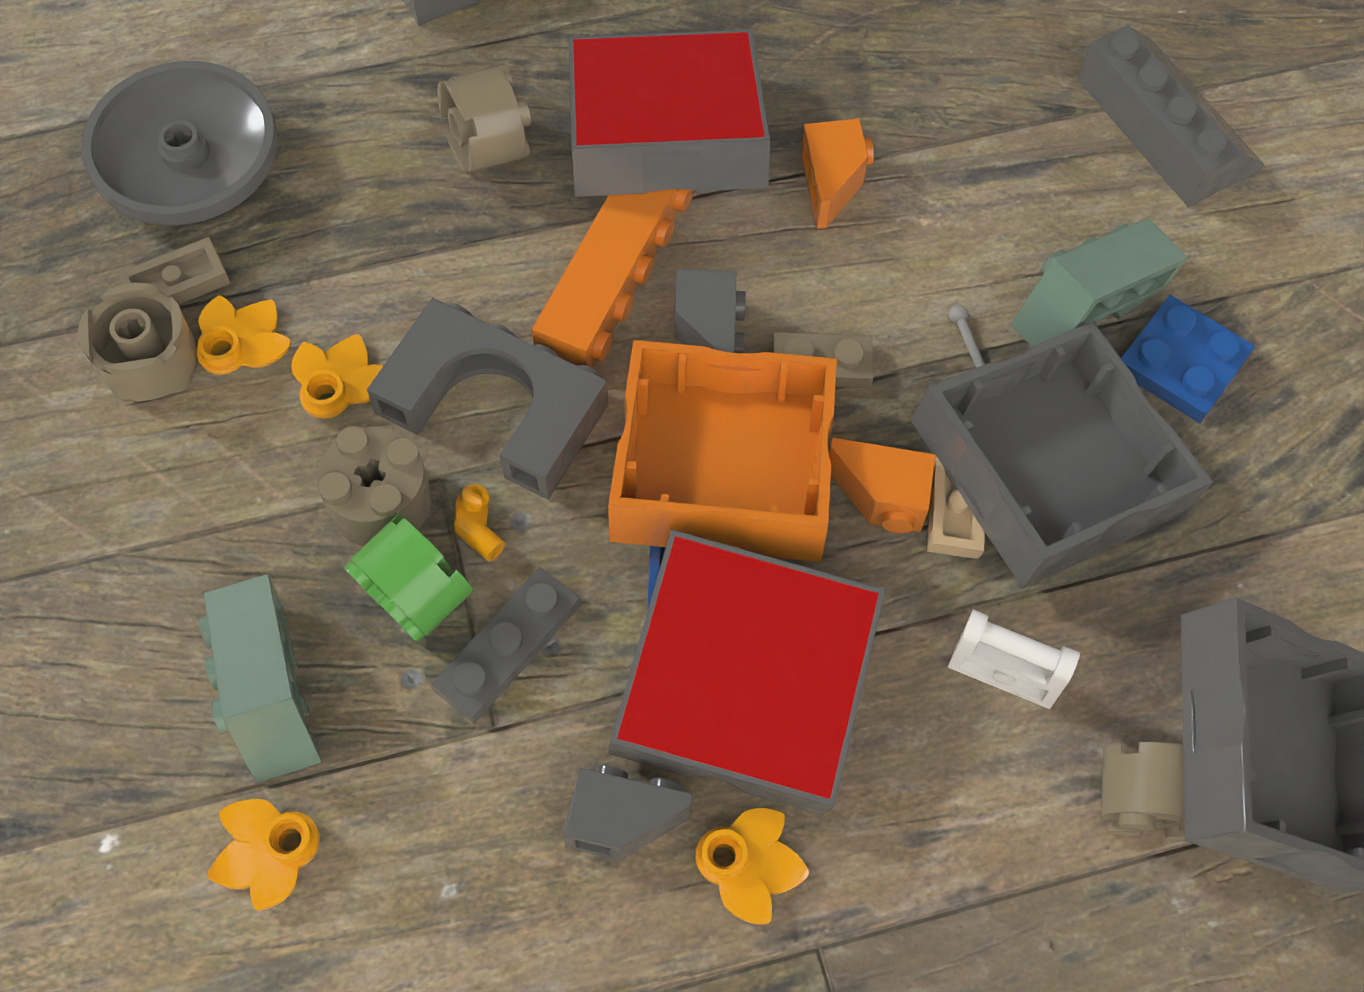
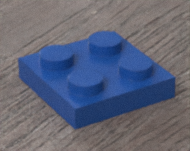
(1186, 358)

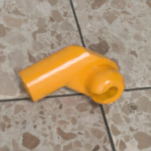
(471, 522)

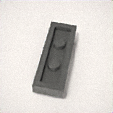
(506, 645)

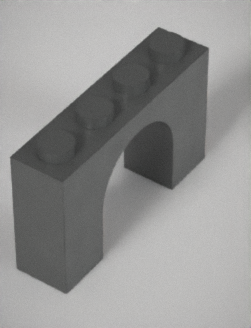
(452, 346)

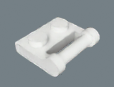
(1013, 661)

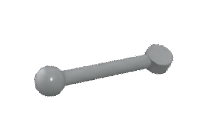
(958, 315)

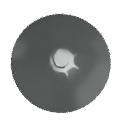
(179, 143)

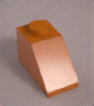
(834, 165)
(884, 482)

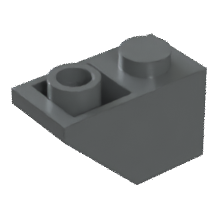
(708, 309)
(622, 815)

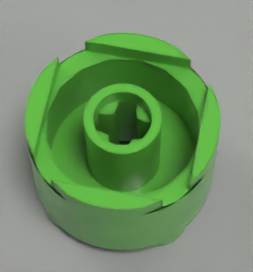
(408, 578)

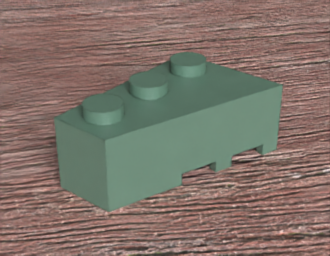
(1099, 280)
(256, 679)

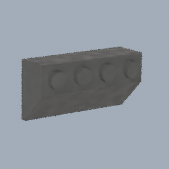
(1165, 116)

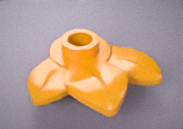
(244, 332)
(339, 371)
(257, 853)
(760, 864)

